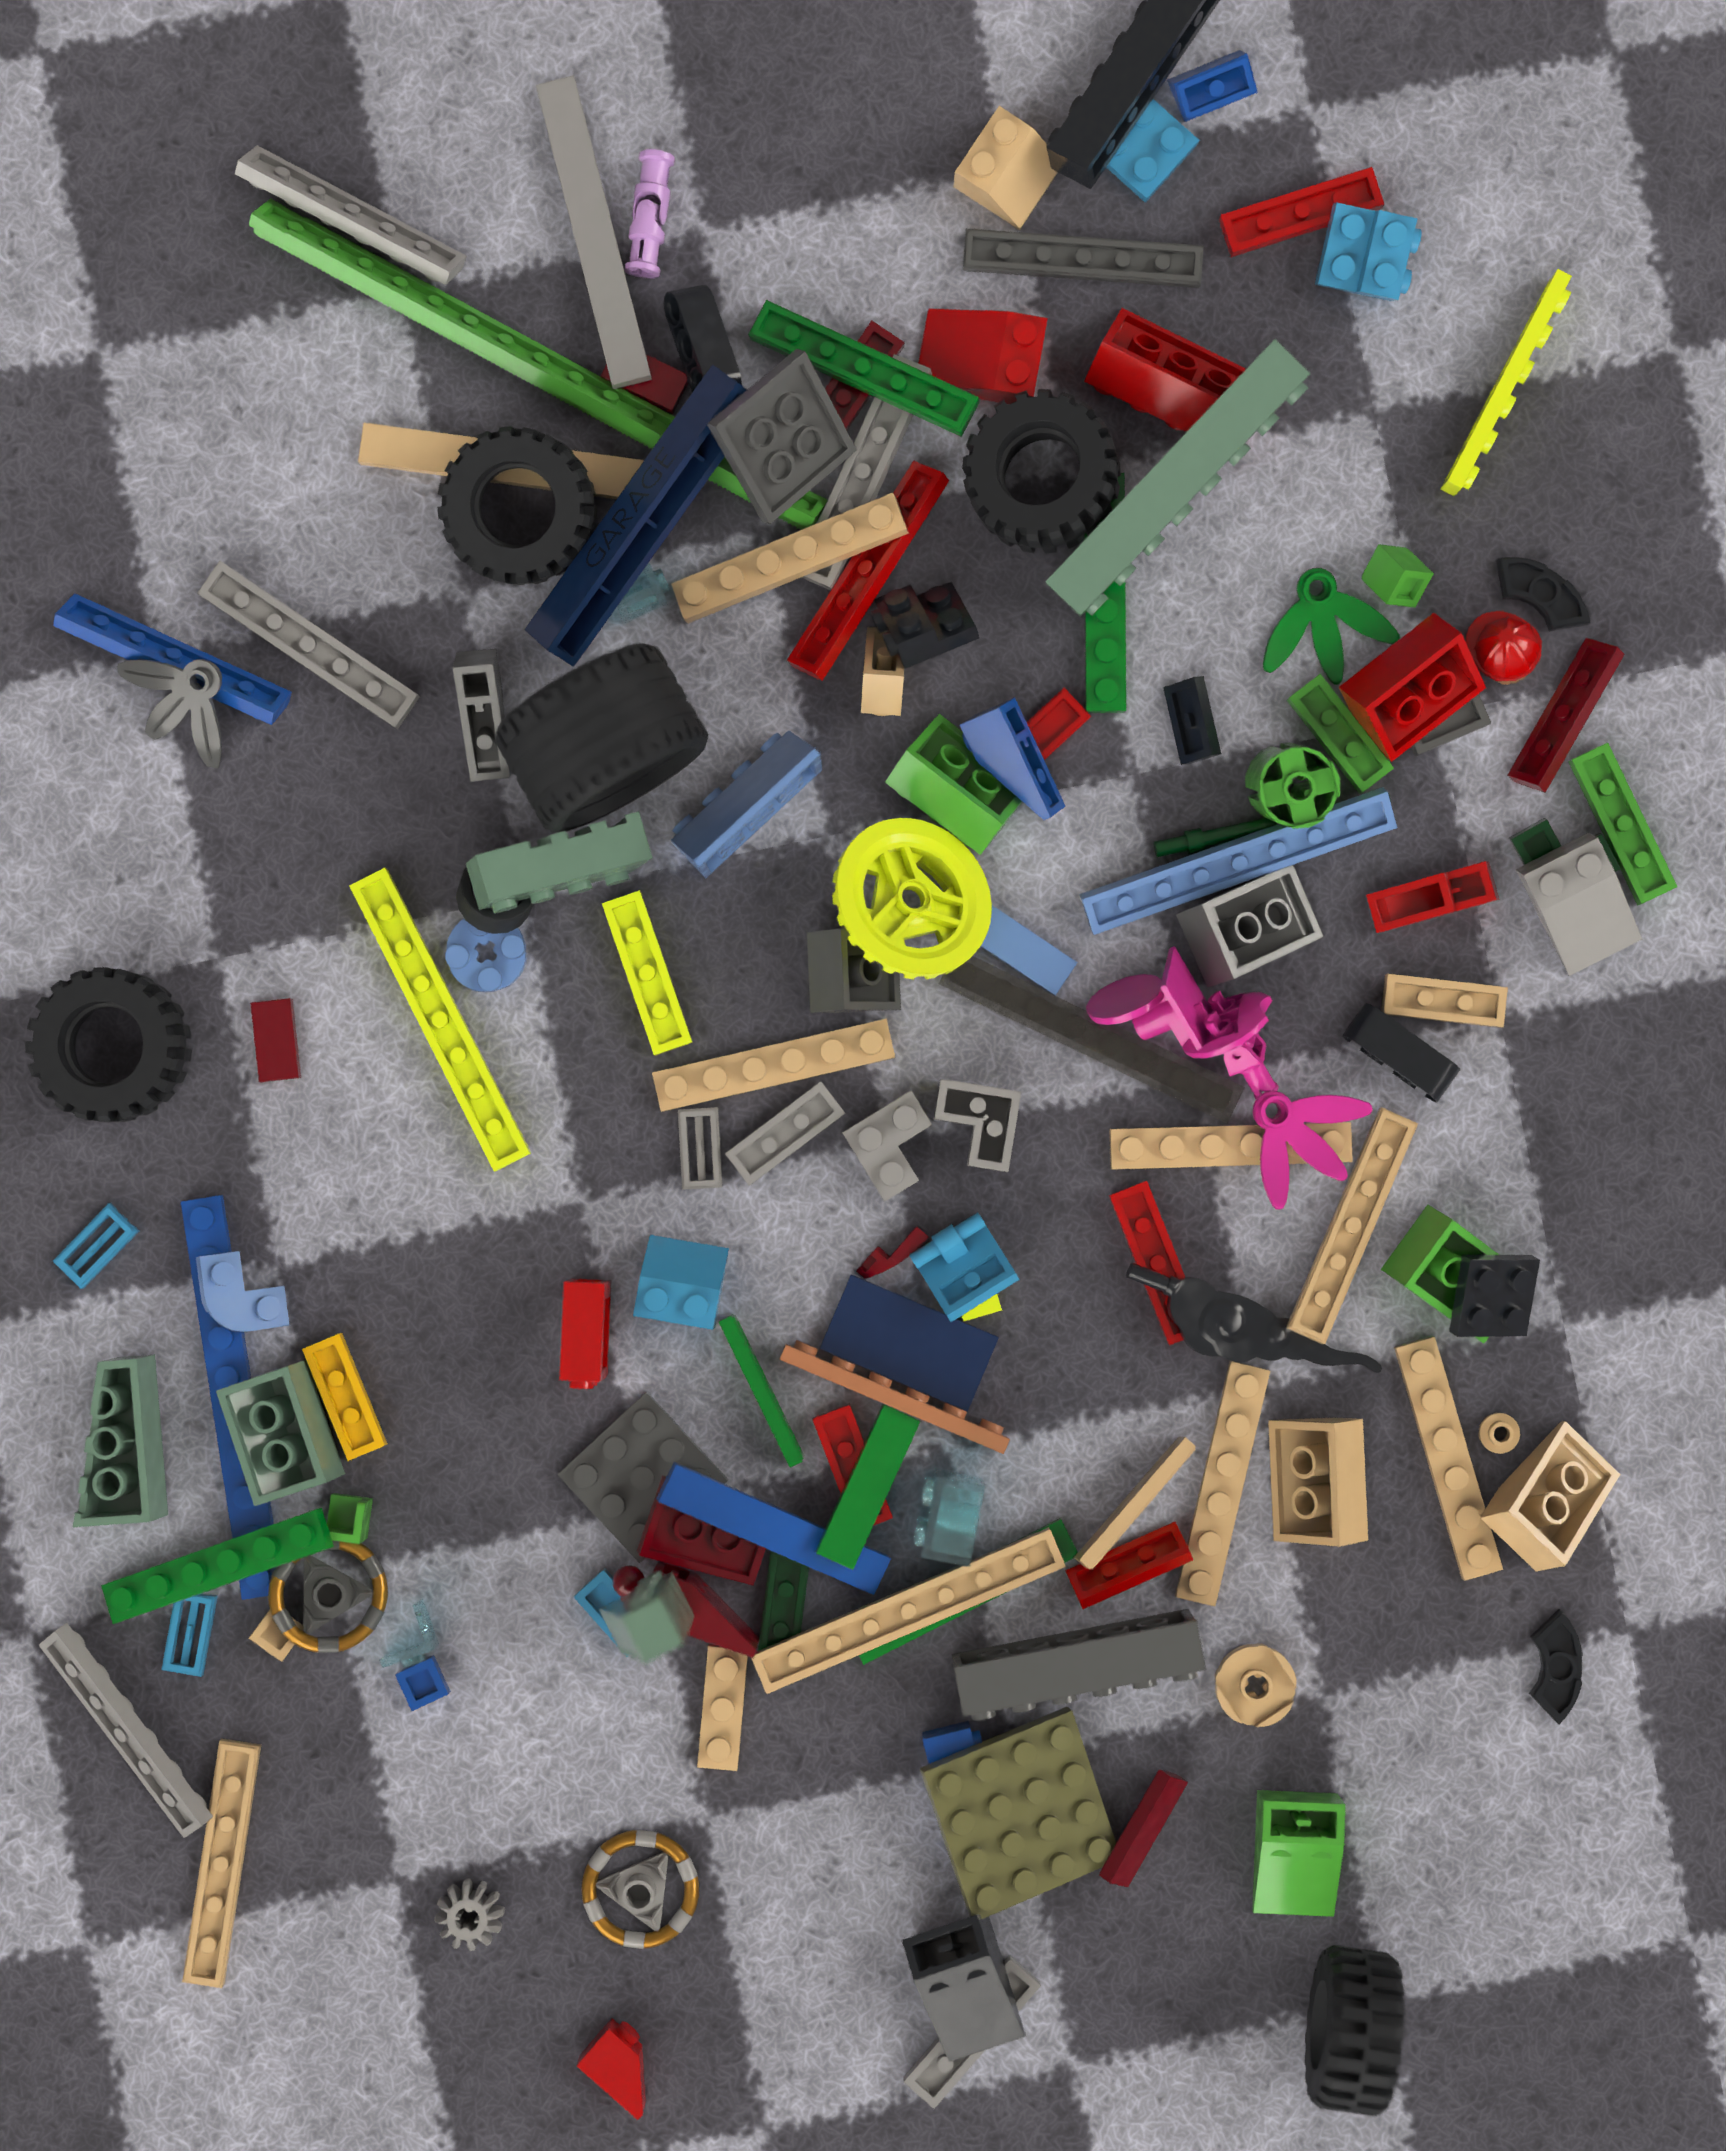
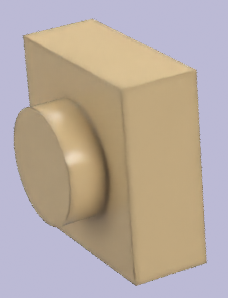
(271, 1639)

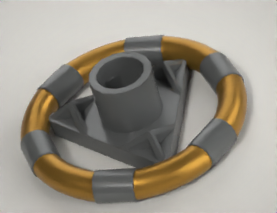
(328, 1595)

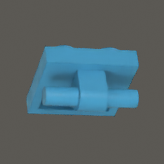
(964, 1266)

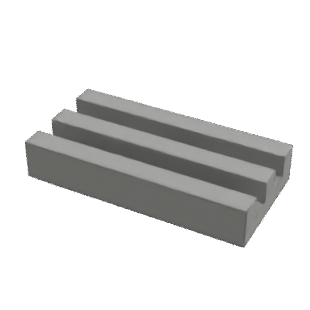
(698, 1113)

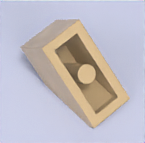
(881, 678)

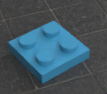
(1152, 151)

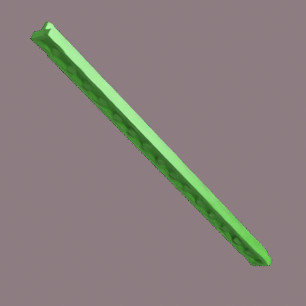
(488, 338)

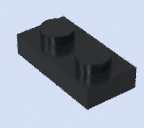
(1192, 720)

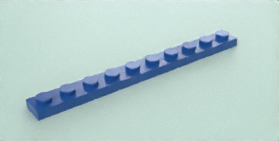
(225, 1365)

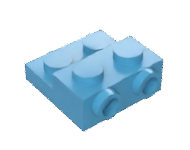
(1368, 252)

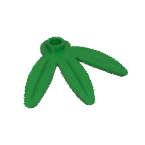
(1325, 632)

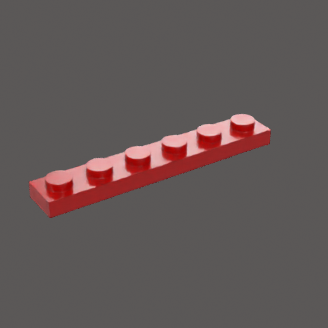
(865, 577)

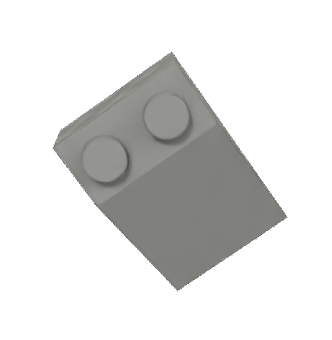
(1580, 903)

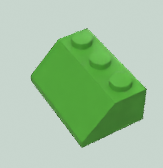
(952, 786)

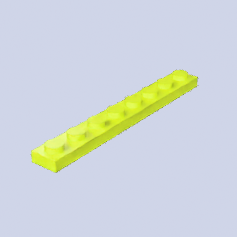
(440, 1019)

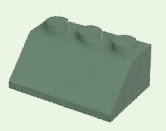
(280, 1433)

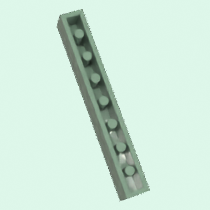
(1178, 477)

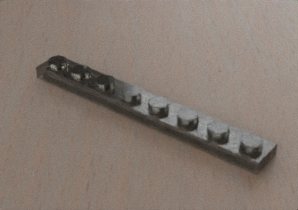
(1100, 1042)

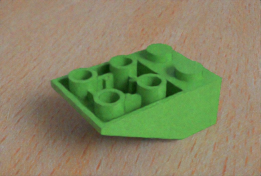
(1297, 1852)

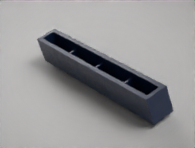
(635, 524)

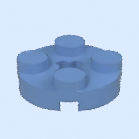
(489, 975)

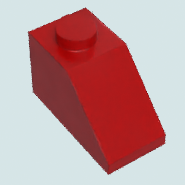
(617, 2065)

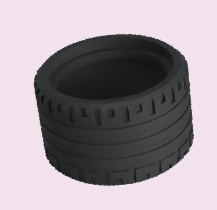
(600, 737)

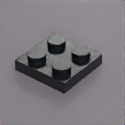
(1494, 1295)

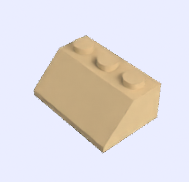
(1318, 1481)

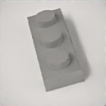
(785, 1133)

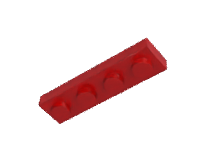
(1297, 211)
(1149, 1246)

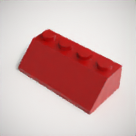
(1159, 371)

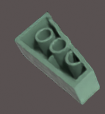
(559, 864)
(124, 1447)
(650, 1618)

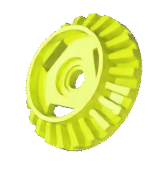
(956, 915)

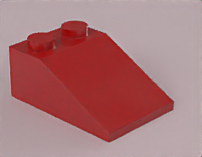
(984, 351)

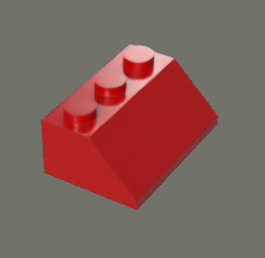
(1413, 686)

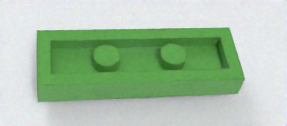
(1340, 734)

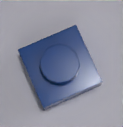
(422, 1683)

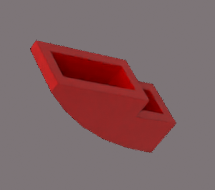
(1432, 897)

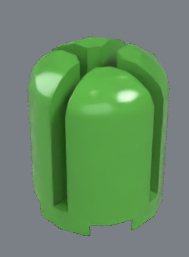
(1308, 800)

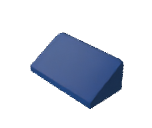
(1213, 85)

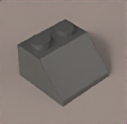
(844, 979)

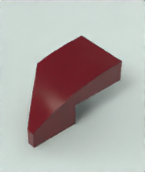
(880, 1261)

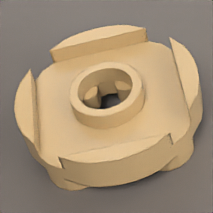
(1278, 1689)

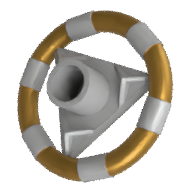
(640, 1889)

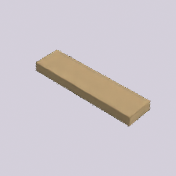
(1135, 1503)

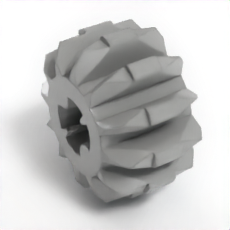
(469, 1900)

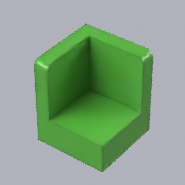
(1397, 575)
(349, 1518)

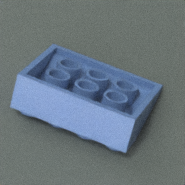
(747, 802)

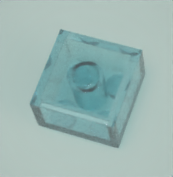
(950, 1518)

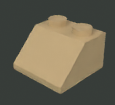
(1006, 168)

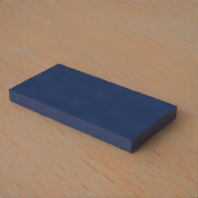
(909, 1342)

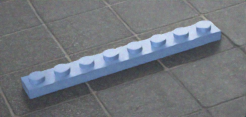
(1236, 862)

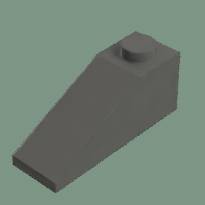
(480, 711)

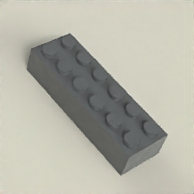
(1078, 1663)

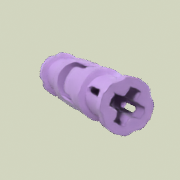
(649, 217)

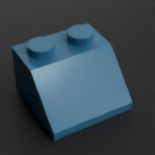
(681, 1282)

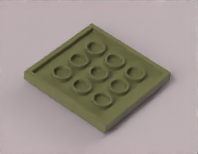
(1020, 1813)

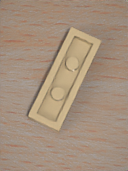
(1444, 1000)
(722, 1709)

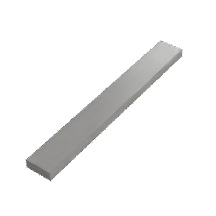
(593, 232)

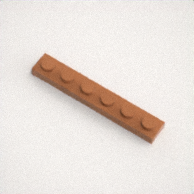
(912, 1402)

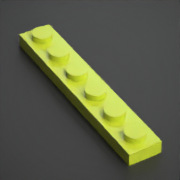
(1515, 370)

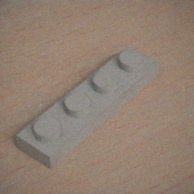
(933, 2073)

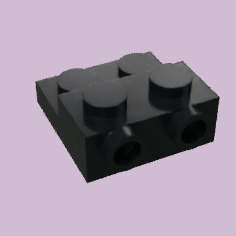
(923, 623)

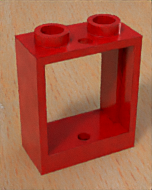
(585, 1332)

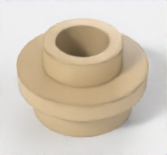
(1487, 1429)

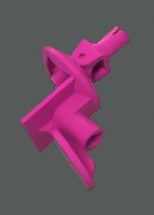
(1202, 1030)

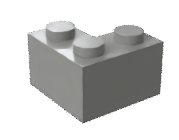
(991, 1114)
(877, 1143)

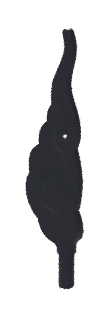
(1235, 1325)

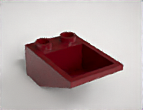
(712, 1619)

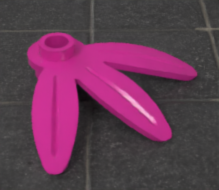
(1290, 1127)

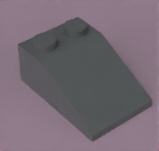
(1249, 926)

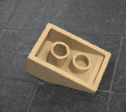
(1551, 1499)

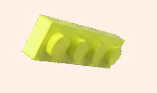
(647, 973)

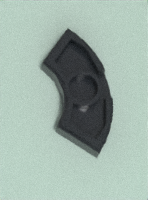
(1544, 590)
(1560, 1666)

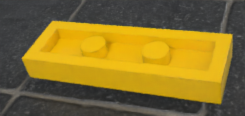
(344, 1396)

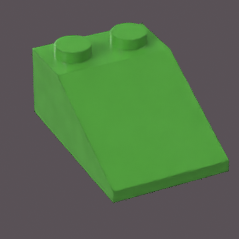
(1430, 1259)

